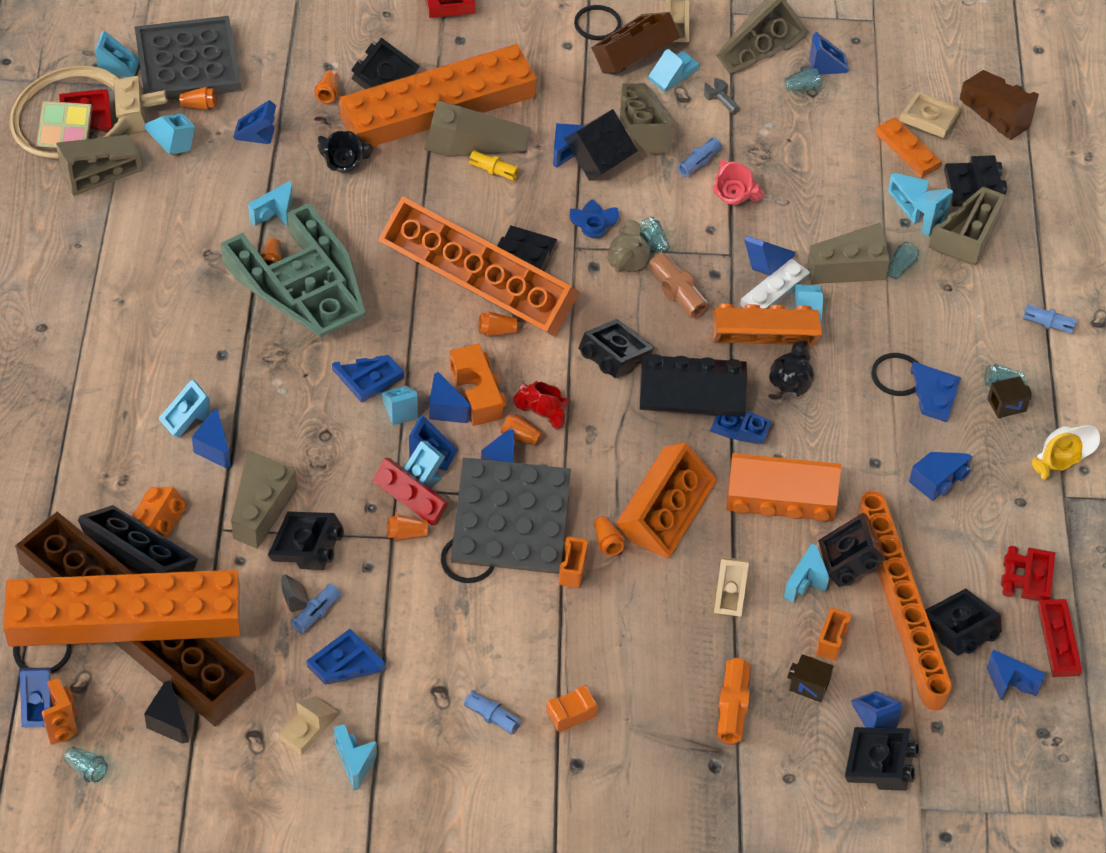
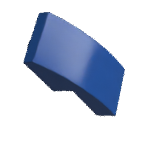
(743, 428)

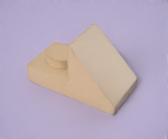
(680, 14)
(731, 586)
(308, 723)

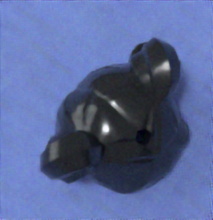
(341, 147)
(793, 370)

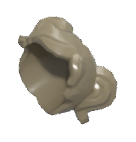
(629, 249)

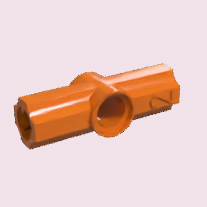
(733, 701)

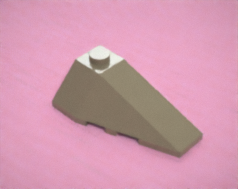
(765, 32)
(645, 118)
(462, 130)

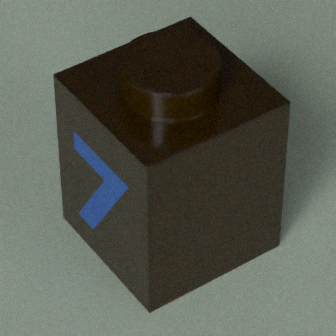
(1009, 396)
(810, 677)

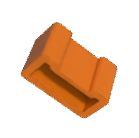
(575, 557)
(832, 632)
(572, 708)

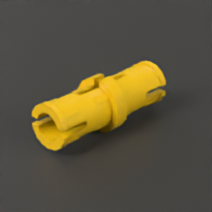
(494, 165)

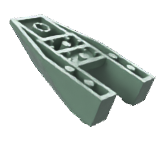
(309, 286)

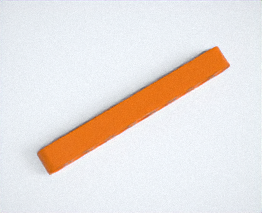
(909, 608)

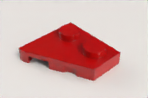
(100, 104)

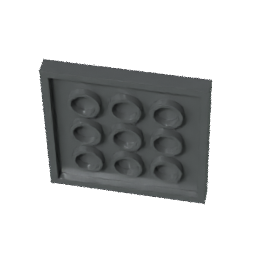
(187, 56)
(511, 515)

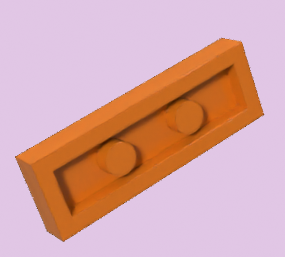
(908, 147)

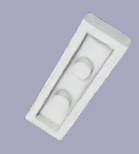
(777, 285)

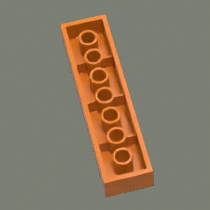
(409, 103)
(479, 266)
(122, 608)

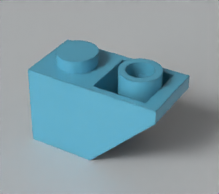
(172, 132)

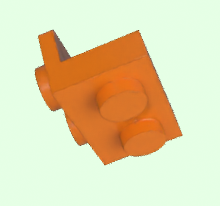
(160, 509)
(61, 717)

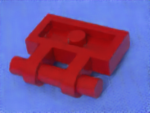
(1037, 577)

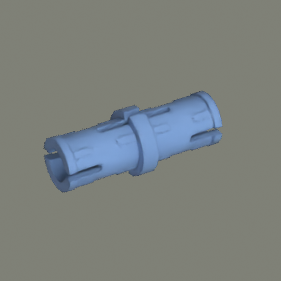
(699, 157)
(1049, 319)
(315, 608)
(492, 712)

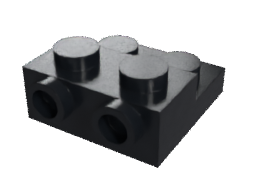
(382, 65)
(969, 177)
(529, 246)
(614, 348)
(307, 539)
(851, 551)
(964, 622)
(882, 757)

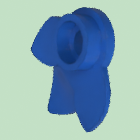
(593, 219)

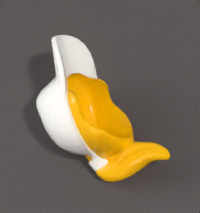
(1065, 448)

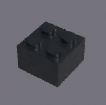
(601, 144)

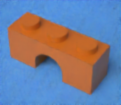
(472, 366)

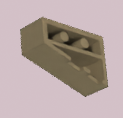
(97, 161)
(969, 227)
(850, 257)
(261, 498)

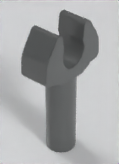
(720, 94)

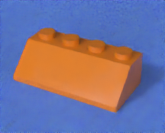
(765, 326)
(783, 487)
(667, 500)

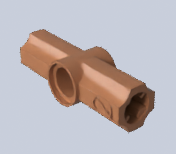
(678, 285)

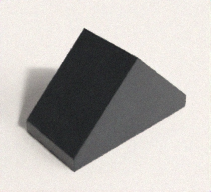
(165, 716)

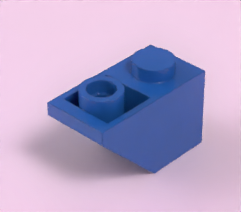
(939, 471)

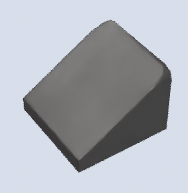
(293, 593)

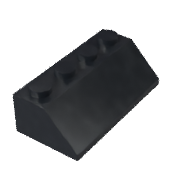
(693, 385)
(135, 542)

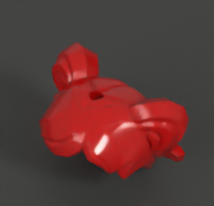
(544, 401)

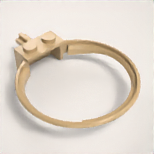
(129, 102)

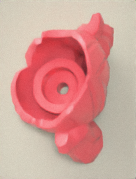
(736, 179)

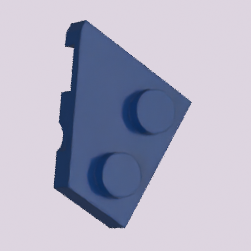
(369, 375)
(935, 390)
(345, 659)

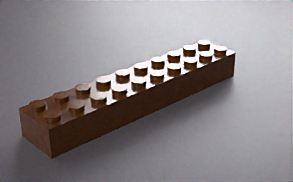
(198, 668)

